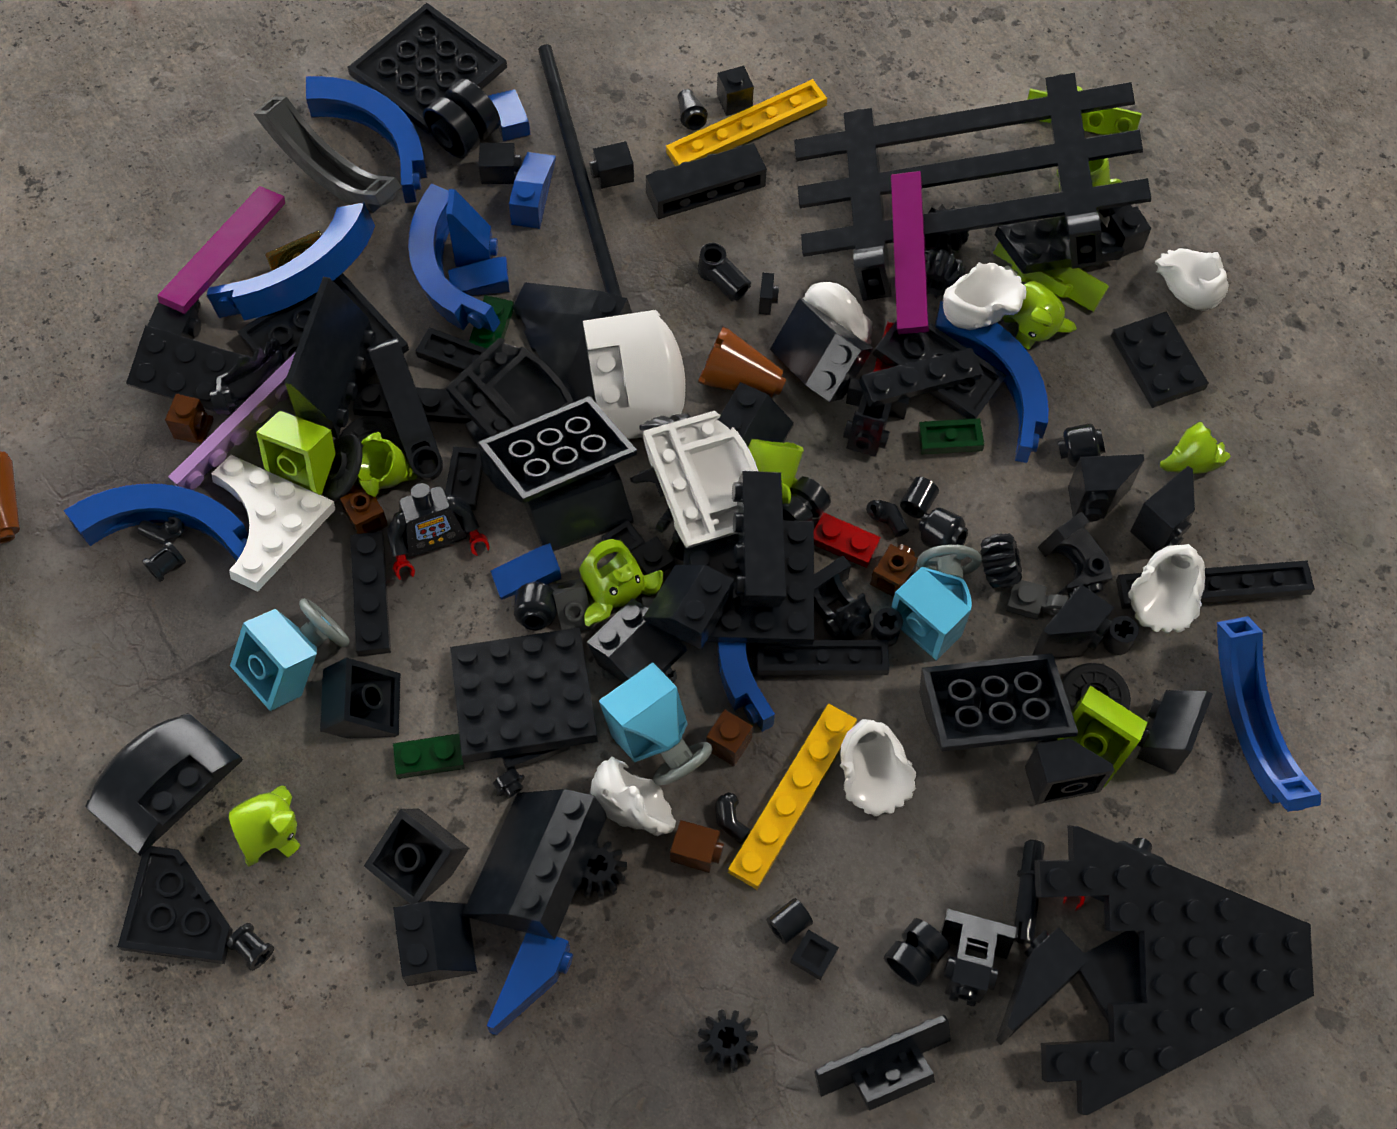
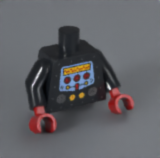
(429, 522)

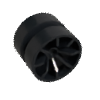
(461, 118)

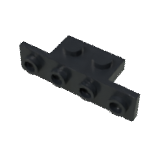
(888, 1067)

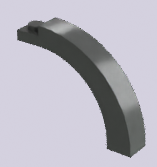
(320, 160)

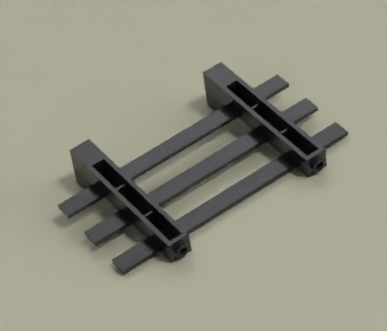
(1068, 153)

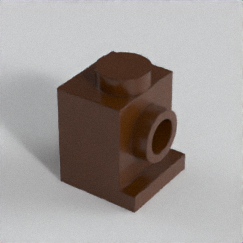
(188, 419)
(363, 511)
(889, 577)

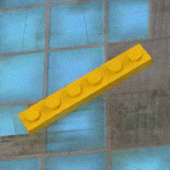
(748, 123)
(791, 797)

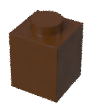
(729, 737)
(696, 846)

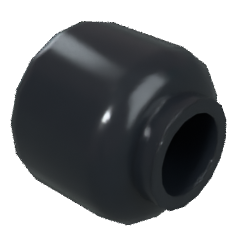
(1081, 442)
(942, 528)
(534, 605)

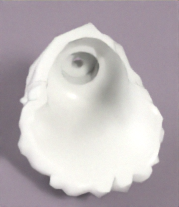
(1194, 277)
(983, 297)
(841, 307)
(1169, 589)
(876, 768)
(631, 799)

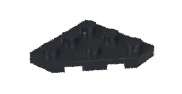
(173, 912)

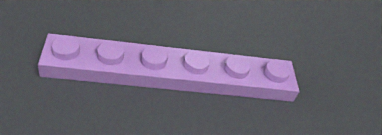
(233, 430)

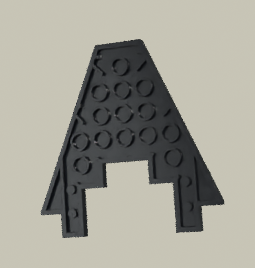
(1206, 966)

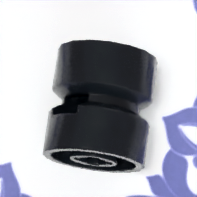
(807, 501)
(916, 952)

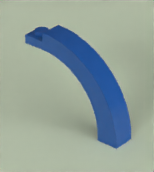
(369, 107)
(426, 247)
(302, 276)
(1023, 378)
(131, 504)
(741, 686)
(1254, 719)

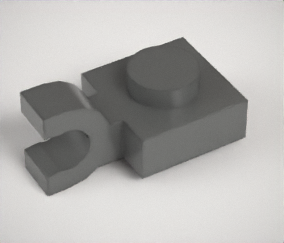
(1030, 599)

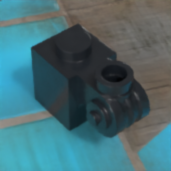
(1127, 227)

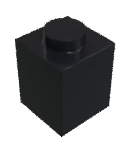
(734, 90)
(498, 163)
(612, 165)

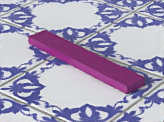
(221, 250)
(909, 253)

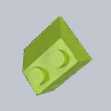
(297, 450)
(1106, 728)

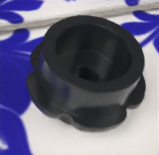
(509, 783)

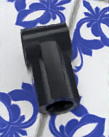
(723, 272)

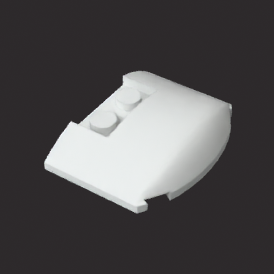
(635, 369)
(696, 471)

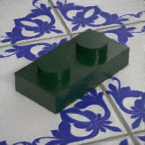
(503, 310)
(950, 436)
(428, 756)

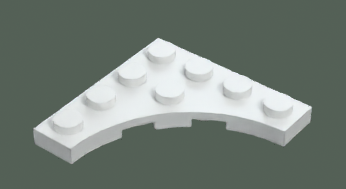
(278, 516)

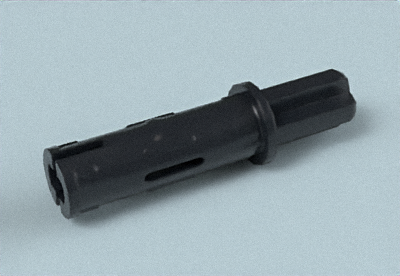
(1027, 901)

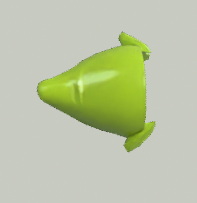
(1197, 451)
(382, 465)

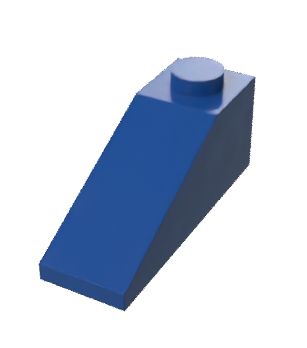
(531, 190)
(469, 232)
(531, 975)

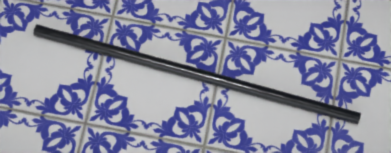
(579, 171)

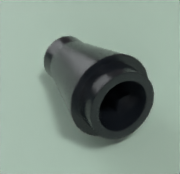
(692, 112)

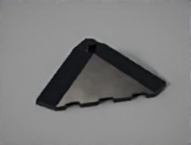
(556, 328)

